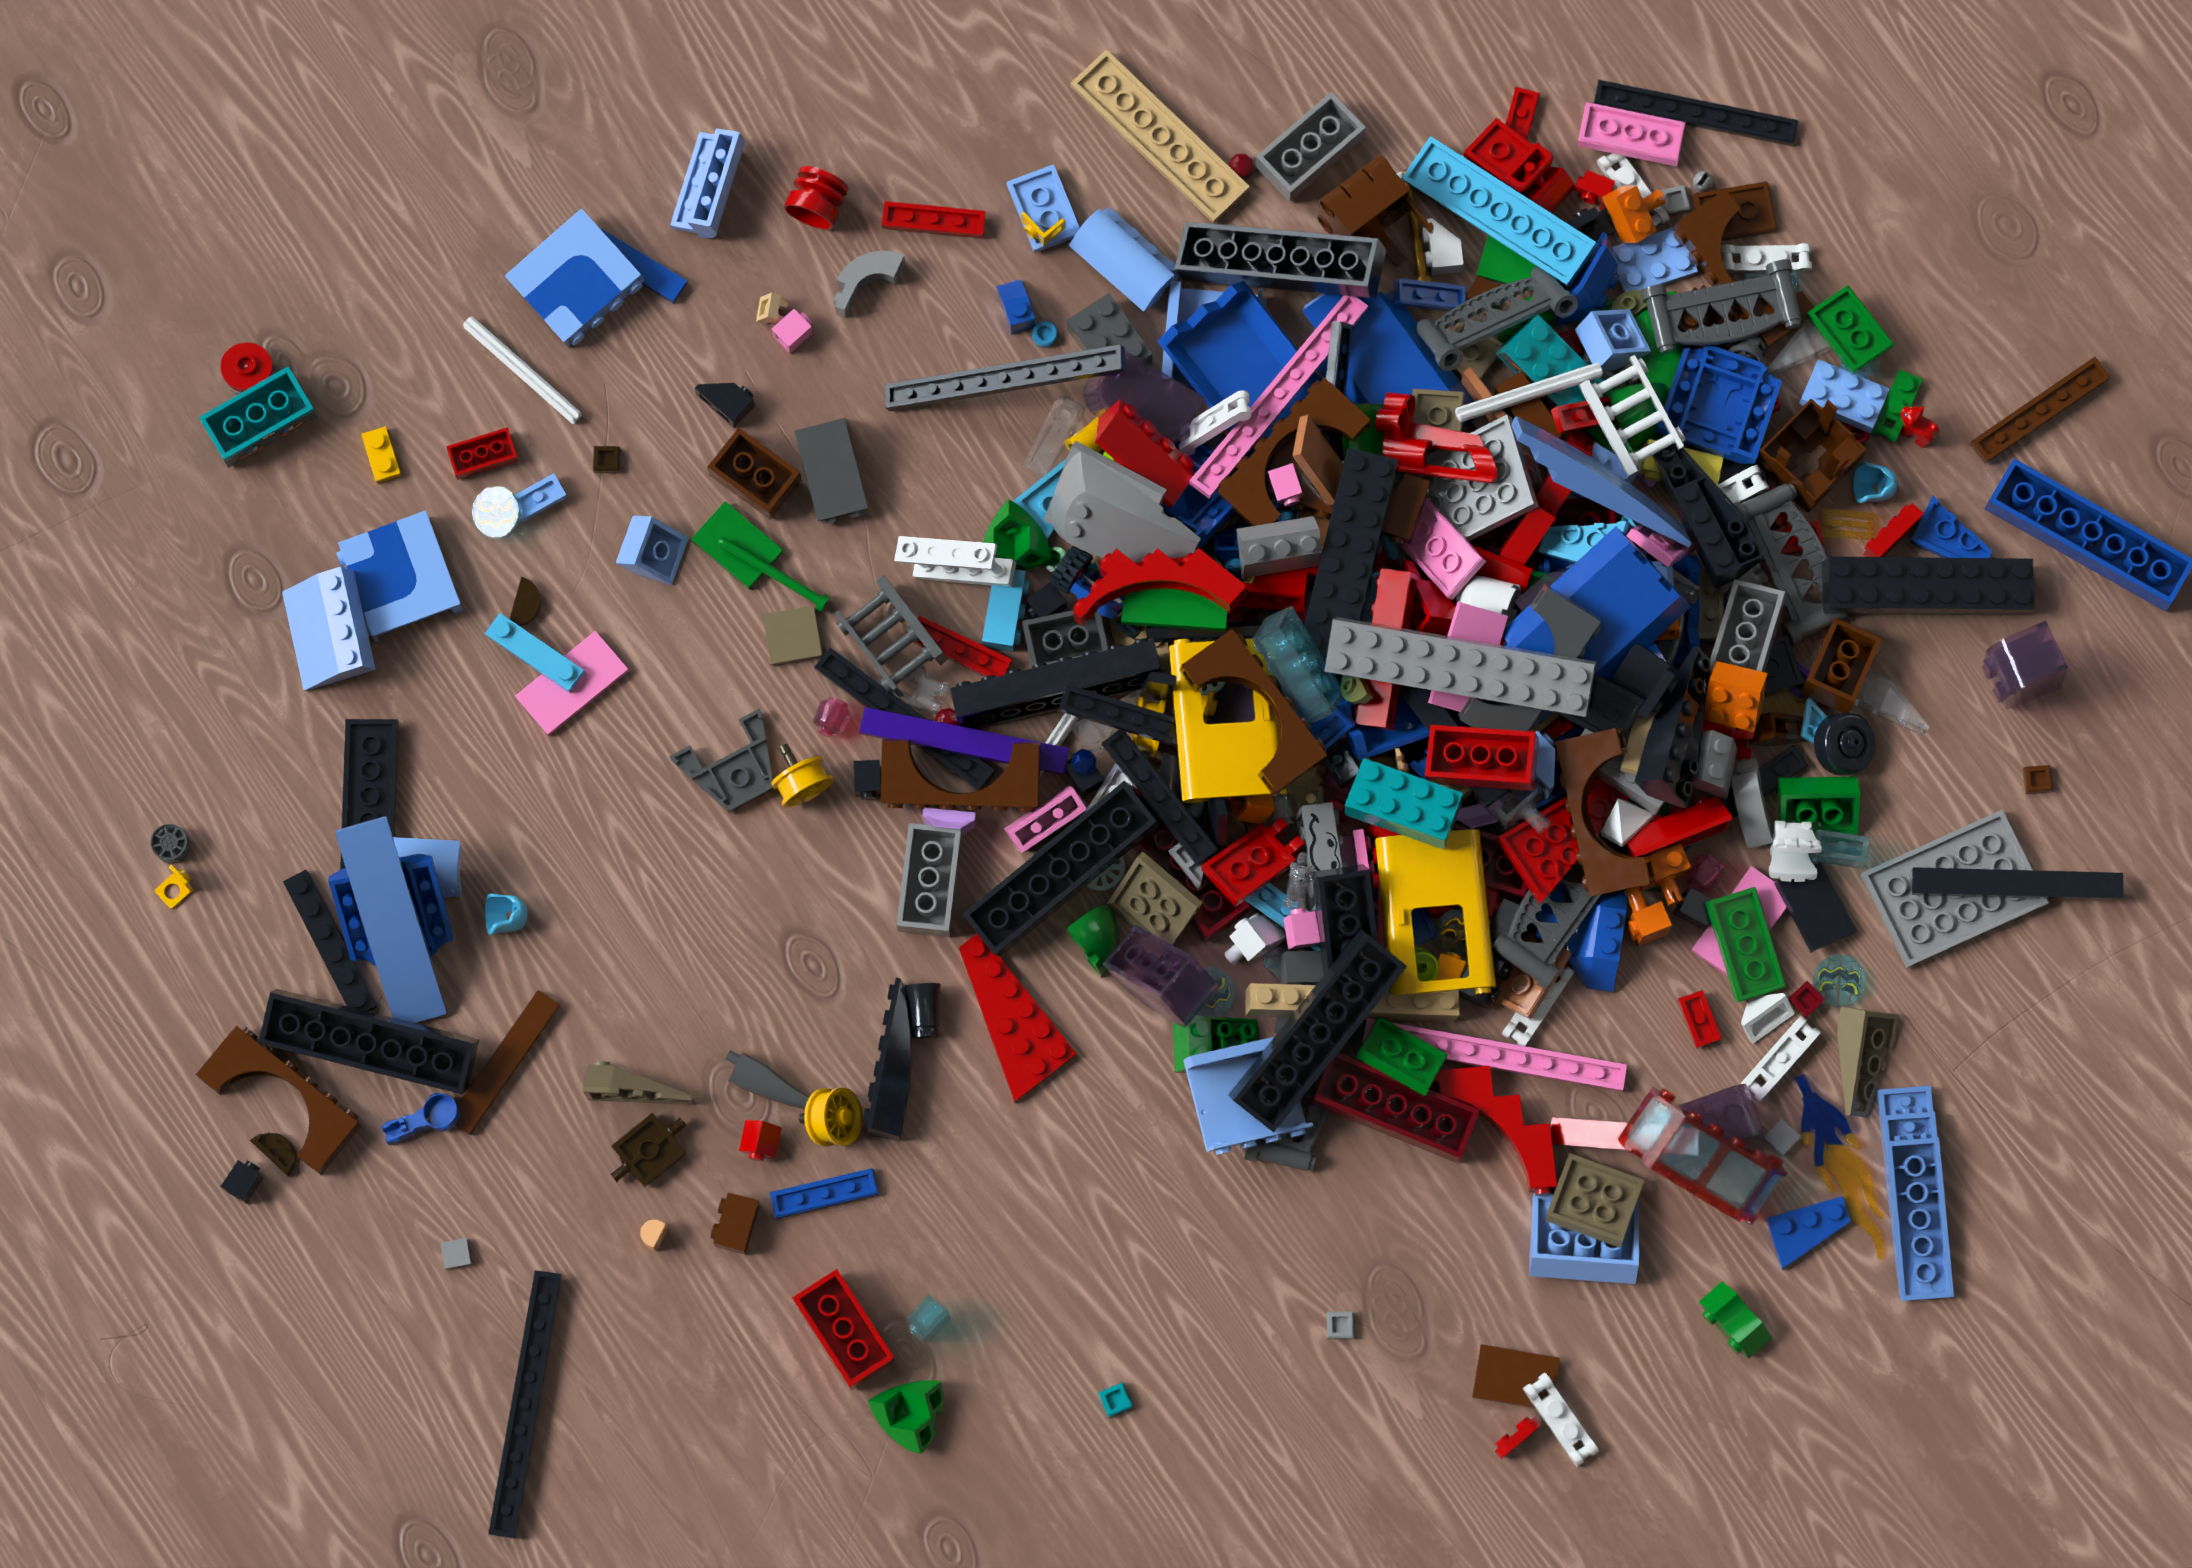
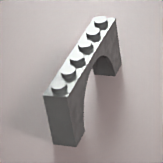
(1570, 629)

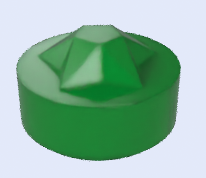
(1056, 555)

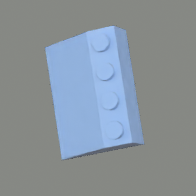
(328, 628)
(1572, 1255)

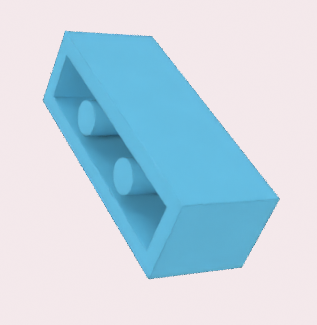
(1004, 613)

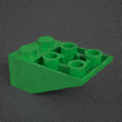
(1210, 1034)

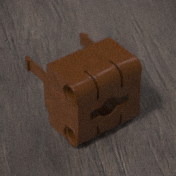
(1361, 205)
(1802, 434)

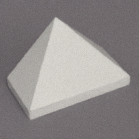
(1625, 821)
(1765, 1014)

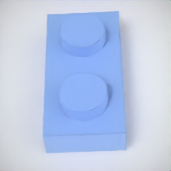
(540, 496)

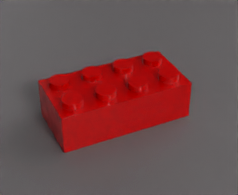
(1482, 757)
(843, 1329)

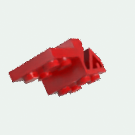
(1520, 165)

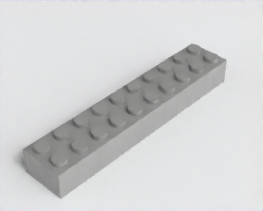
(1460, 666)

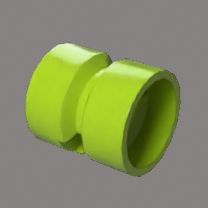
(1426, 964)

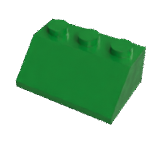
(1824, 801)

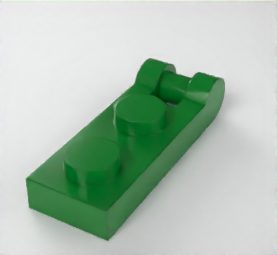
(1900, 395)

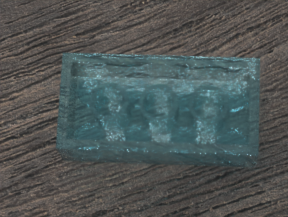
(1298, 665)

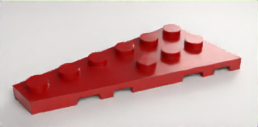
(1548, 856)
(1019, 1029)

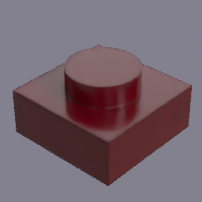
(1806, 999)

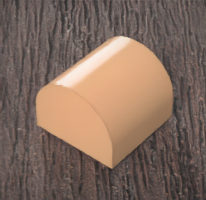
(653, 1233)

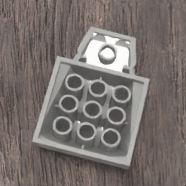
(1111, 507)

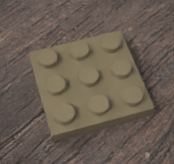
(1154, 900)
(1594, 1200)

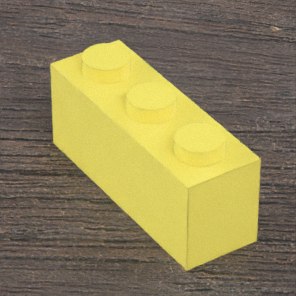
(1708, 462)

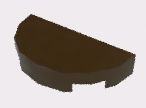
(526, 603)
(277, 1150)

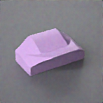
(1474, 816)
(950, 819)

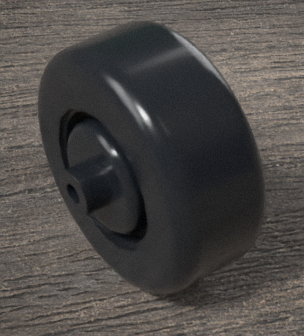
(1845, 744)

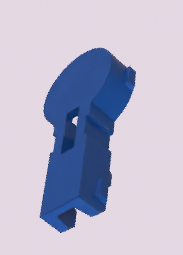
(441, 1110)

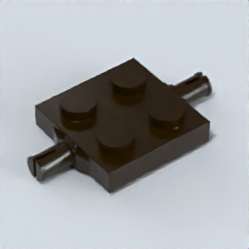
(648, 1150)

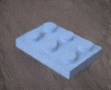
(1045, 202)
(1653, 261)
(1855, 396)

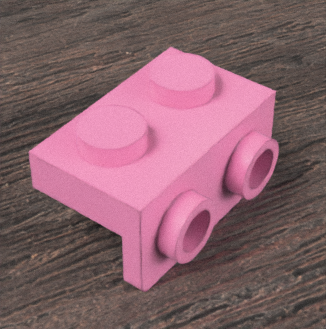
(1356, 849)

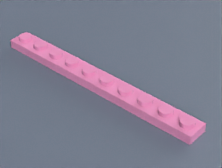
(1275, 398)
(1520, 1058)

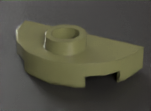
(1630, 300)
(1355, 690)

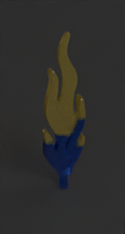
(1834, 1155)

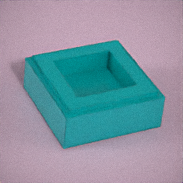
(1115, 1400)

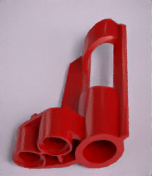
(1412, 441)

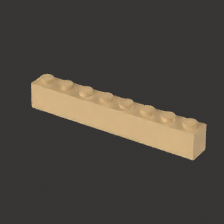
(1284, 999)

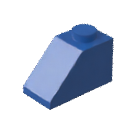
(1016, 306)

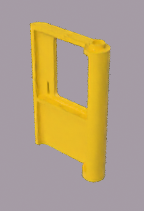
(1225, 756)
(1427, 876)

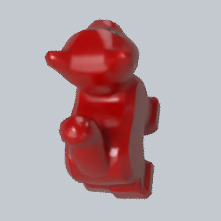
(1918, 425)

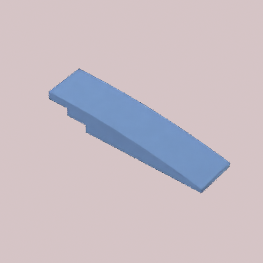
(1596, 482)
(391, 921)
(1915, 1193)

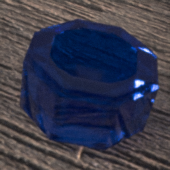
(1084, 762)

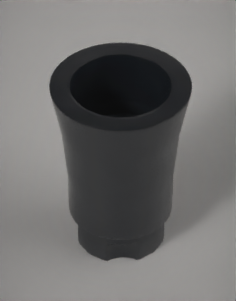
(924, 1009)

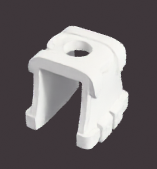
(1791, 850)

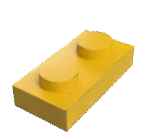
(381, 455)

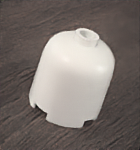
(1491, 595)

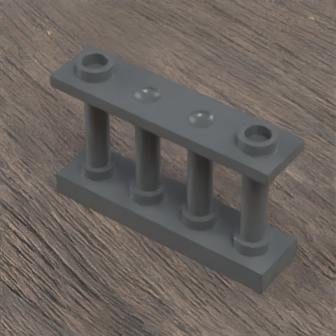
(900, 614)

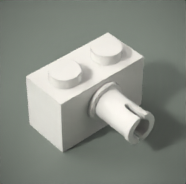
(1254, 938)

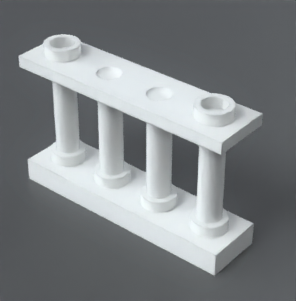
(1618, 437)
(955, 561)

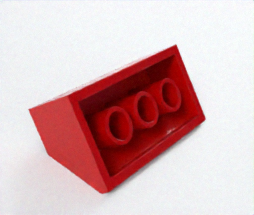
(1144, 450)
(1682, 826)

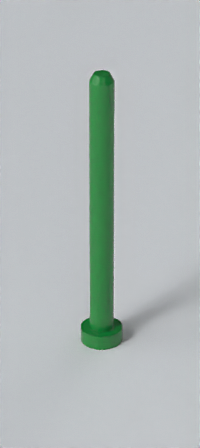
(774, 573)

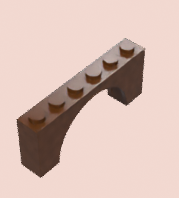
(1702, 236)
(1247, 486)
(1404, 509)
(1232, 662)
(906, 784)
(1603, 867)
(244, 1057)

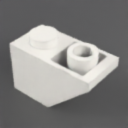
(1444, 250)

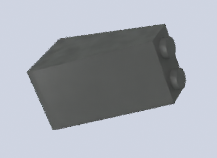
(831, 470)

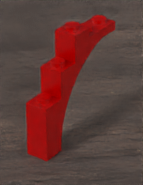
(1158, 571)

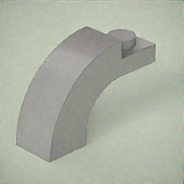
(863, 270)
(1751, 803)

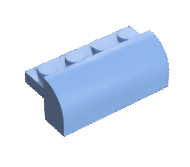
(708, 182)
(1124, 257)
(446, 858)

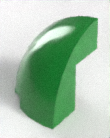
(1638, 411)
(1018, 537)
(1096, 936)
(909, 1413)

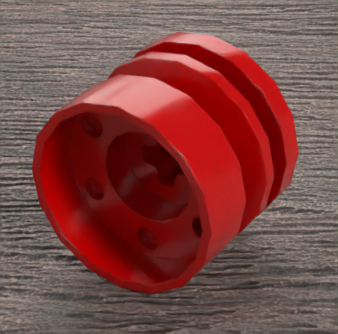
(816, 197)

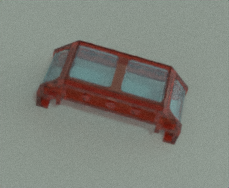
(1701, 1157)

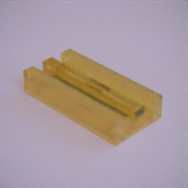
(1845, 523)

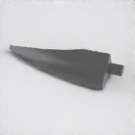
(763, 1081)

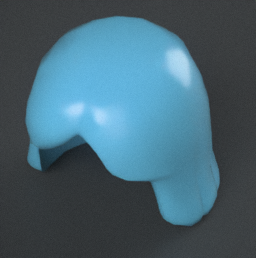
(1869, 474)
(495, 913)

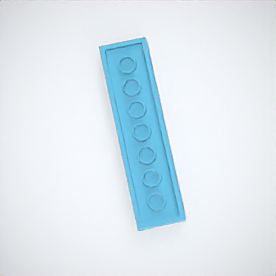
(1499, 211)

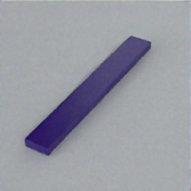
(955, 739)

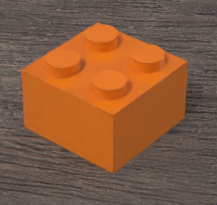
(1735, 696)

